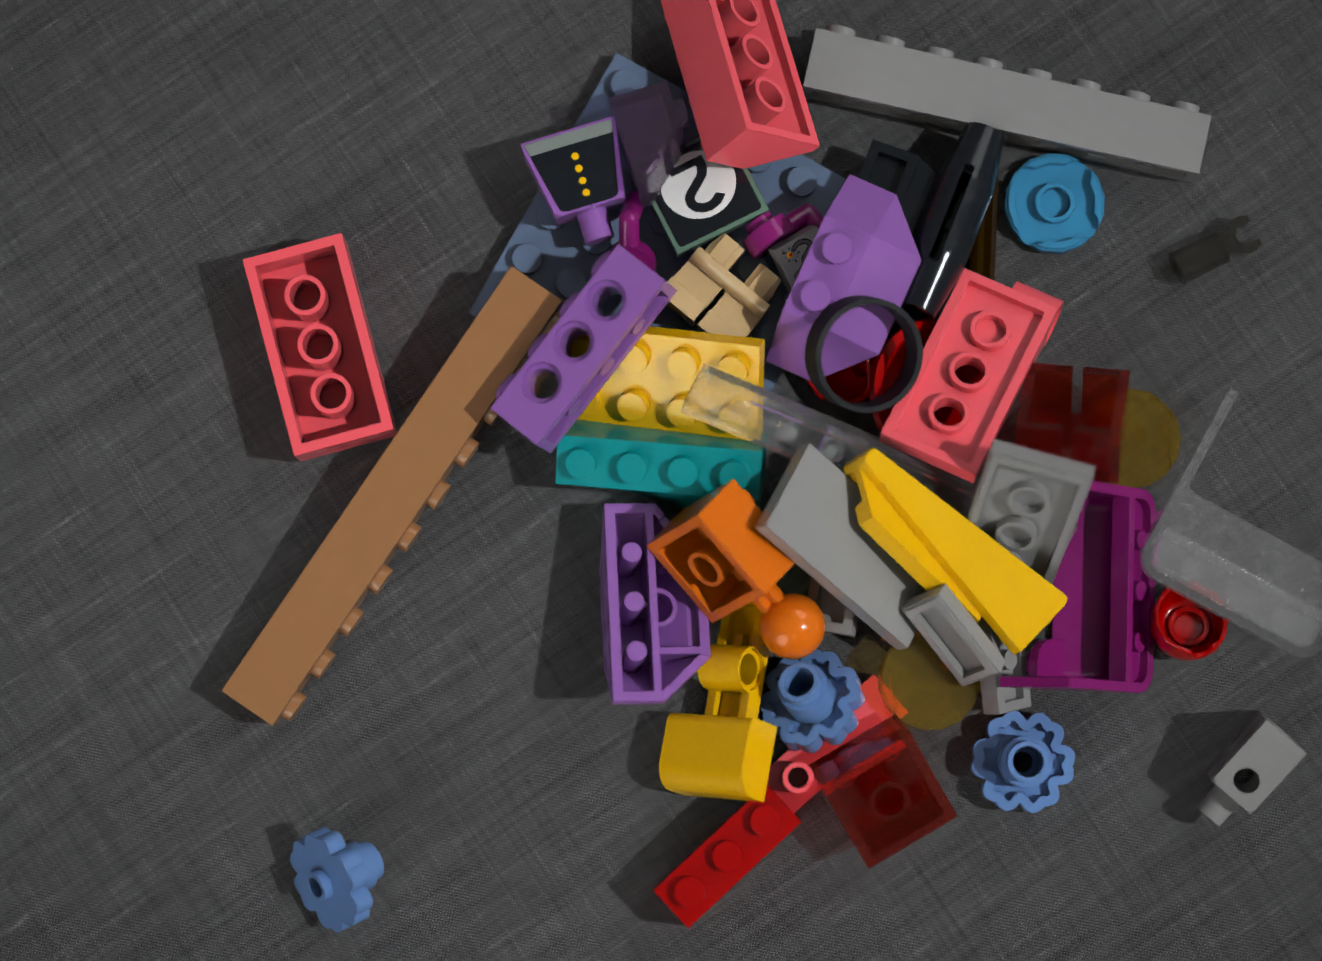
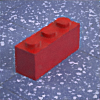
(726, 857)

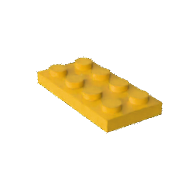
(660, 371)

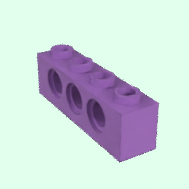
(582, 377)

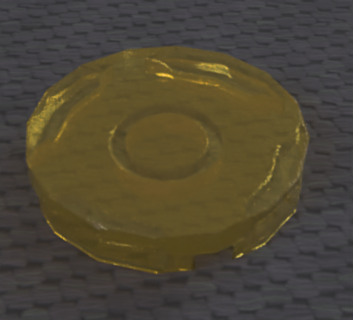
(1150, 440)
(922, 688)

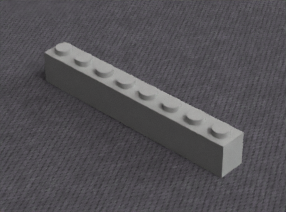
(1022, 106)

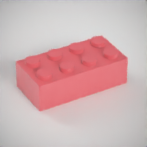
(320, 347)

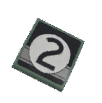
(705, 200)

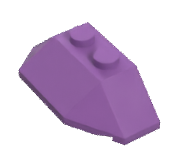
(857, 251)
(649, 623)

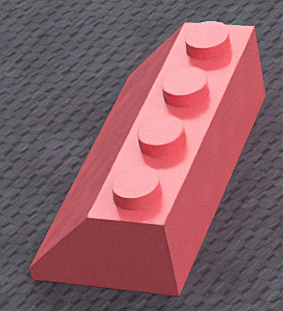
(740, 80)

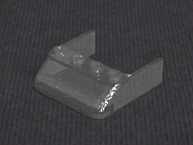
(1232, 563)

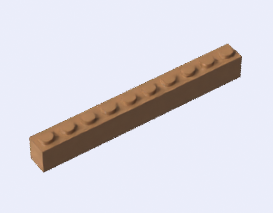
(392, 501)

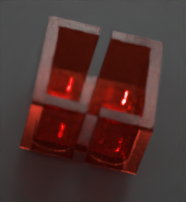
(1088, 437)

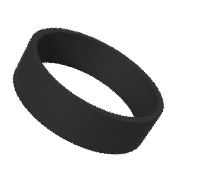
(910, 368)

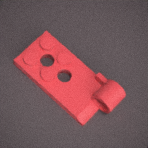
(979, 327)

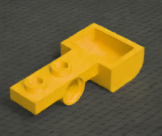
(727, 747)

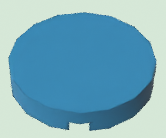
(1054, 204)

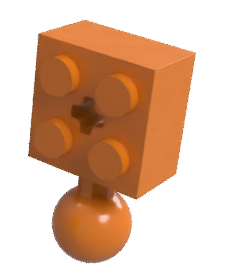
(729, 563)

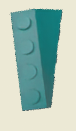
(658, 462)

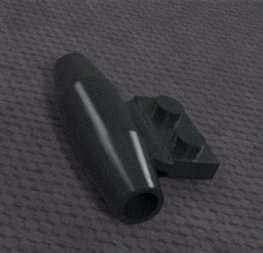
(940, 207)

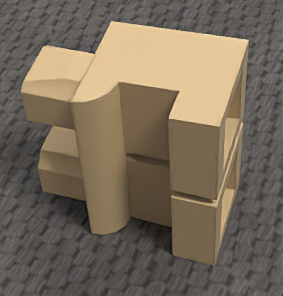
(708, 276)

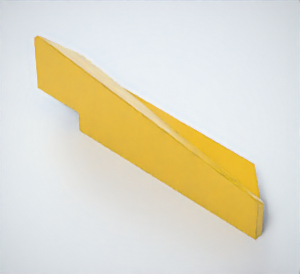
(947, 548)

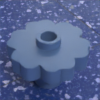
(812, 701)
(1049, 761)
(336, 877)

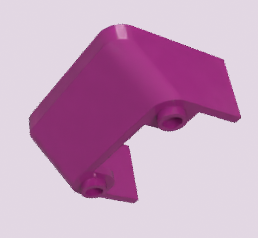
(1104, 628)

